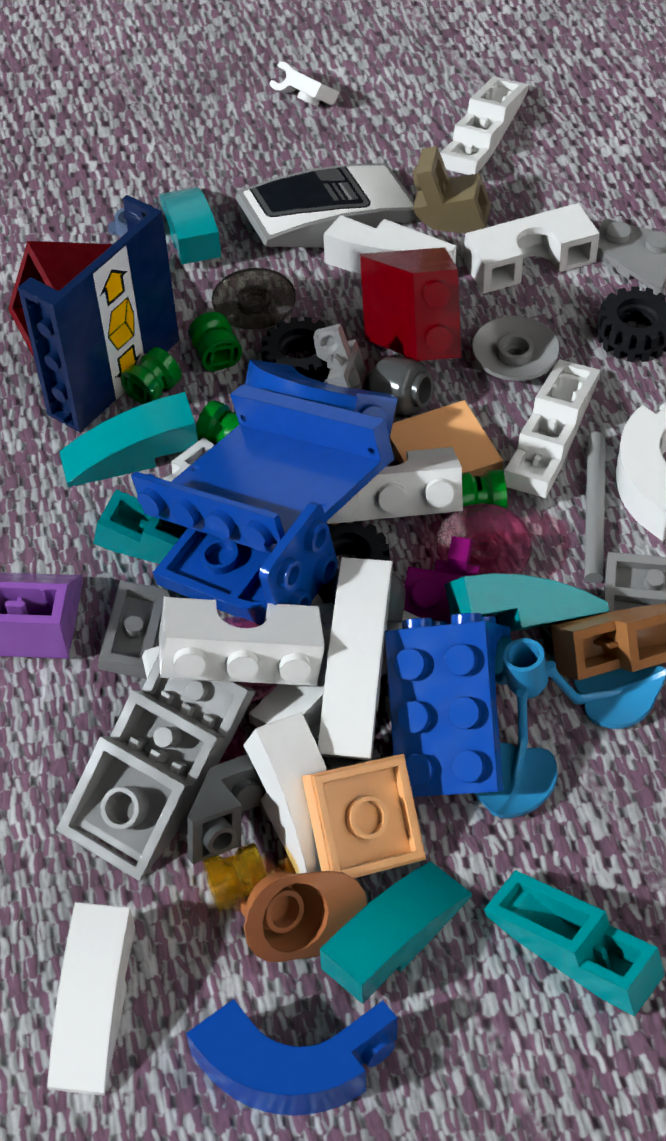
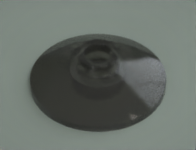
(254, 298)

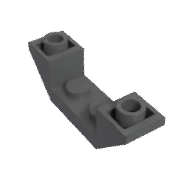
(224, 795)

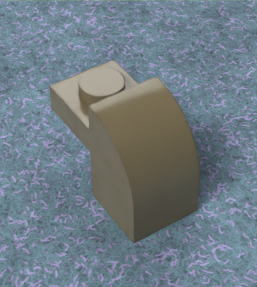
(446, 202)

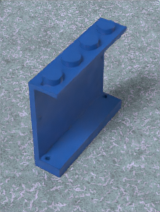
(270, 469)

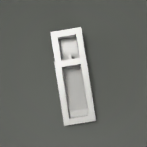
(350, 238)
(281, 757)
(90, 998)

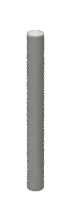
(595, 508)

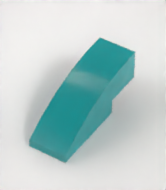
(191, 225)
(130, 441)
(132, 533)
(521, 600)
(392, 930)
(577, 941)

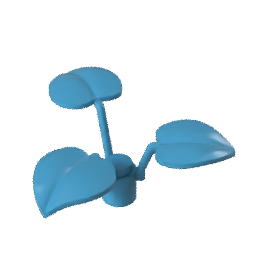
(610, 700)

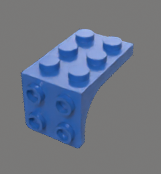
(249, 579)
(446, 703)

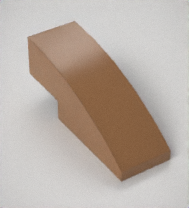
(610, 641)

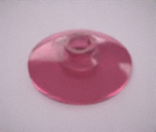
(491, 530)

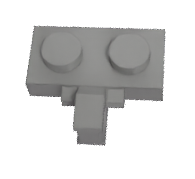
(342, 357)

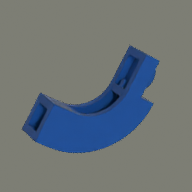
(288, 381)
(288, 1077)

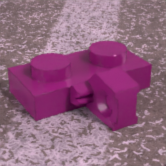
(425, 588)

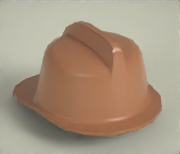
(298, 913)

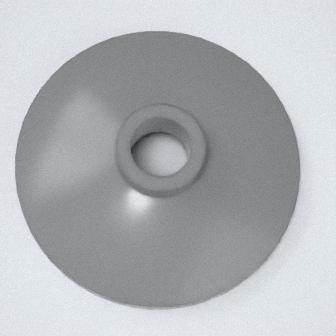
(515, 348)

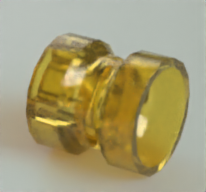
(234, 875)

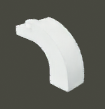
(643, 469)

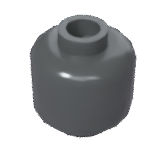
(405, 380)

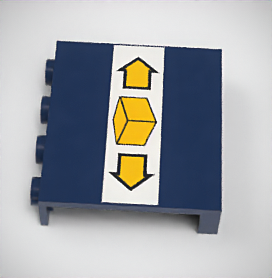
(102, 320)

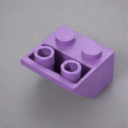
(38, 614)

